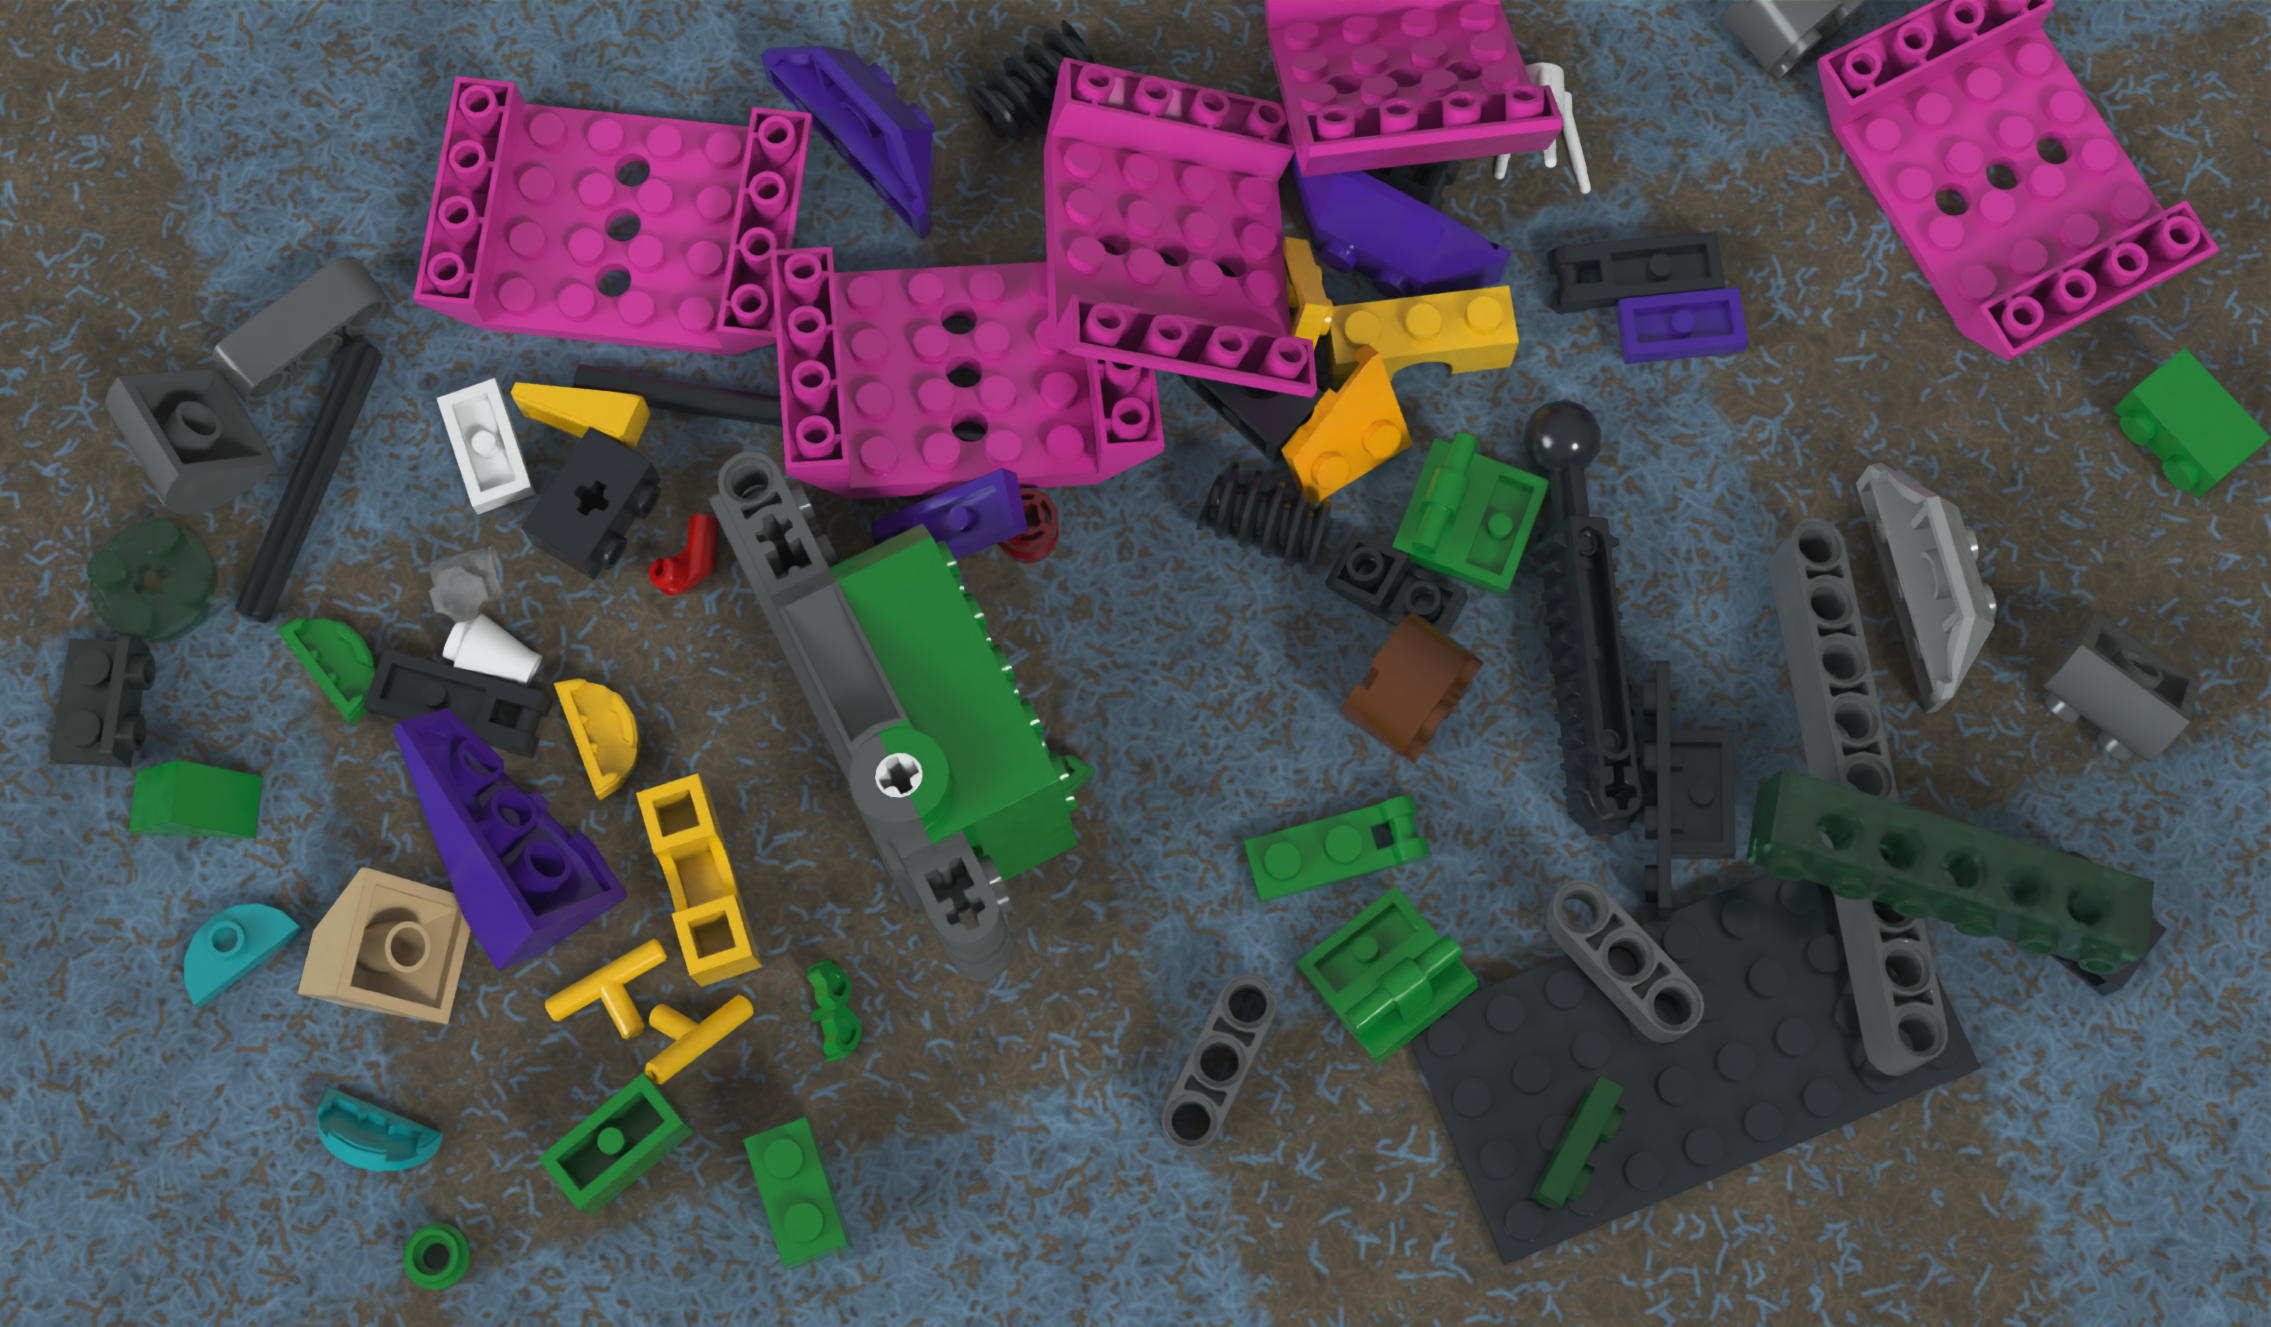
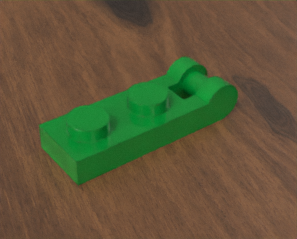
(1334, 849)

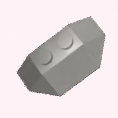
(1930, 579)

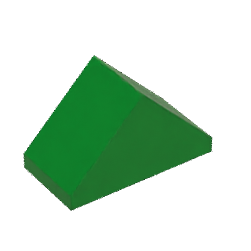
(195, 801)

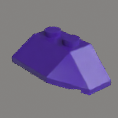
(863, 123)
(1393, 237)

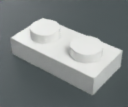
(486, 446)

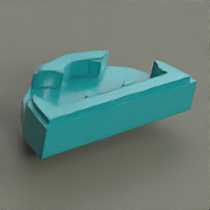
(232, 946)
(372, 1136)

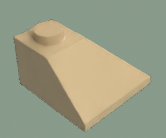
(389, 948)

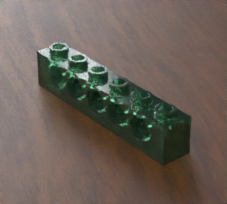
(2108, 903)

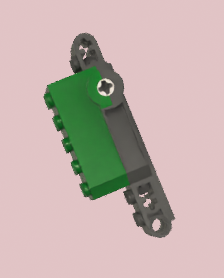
(910, 706)

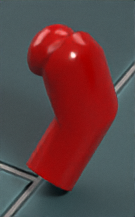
(692, 565)

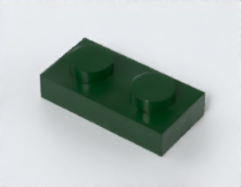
(1594, 1120)

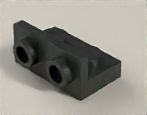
(102, 702)

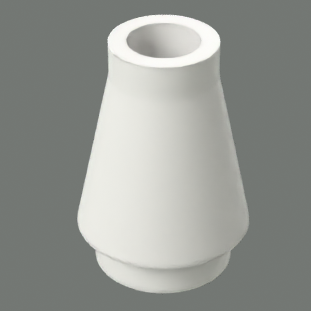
(490, 651)

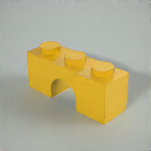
(1458, 328)
(700, 879)

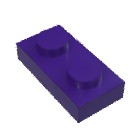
(1681, 325)

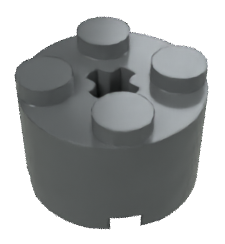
(1785, 30)

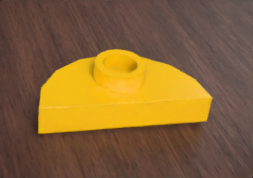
(603, 732)

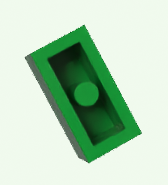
(2190, 424)
(616, 1145)
(798, 1193)

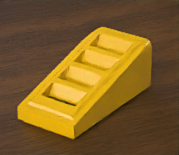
(576, 409)

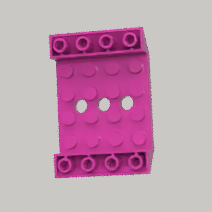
(1403, 83)
(1976, 89)
(1181, 177)
(530, 205)
(873, 396)

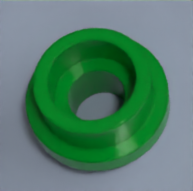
(416, 1256)

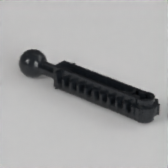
(1584, 627)

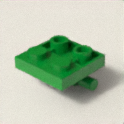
(1470, 515)
(1387, 975)

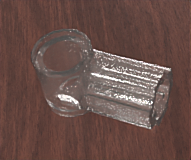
(466, 583)

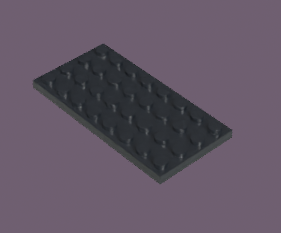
(1755, 1076)

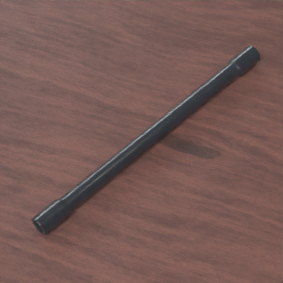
(706, 399)

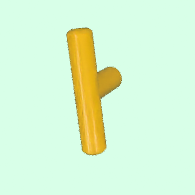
(609, 986)
(692, 1037)

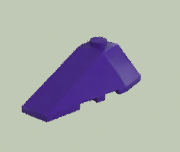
(507, 859)

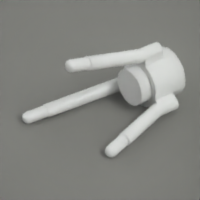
(1553, 75)

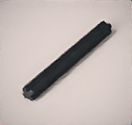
(308, 482)

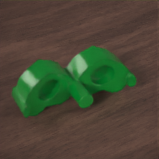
(838, 1022)

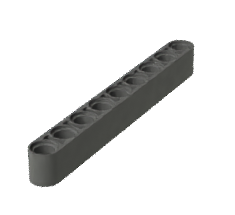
(1866, 763)

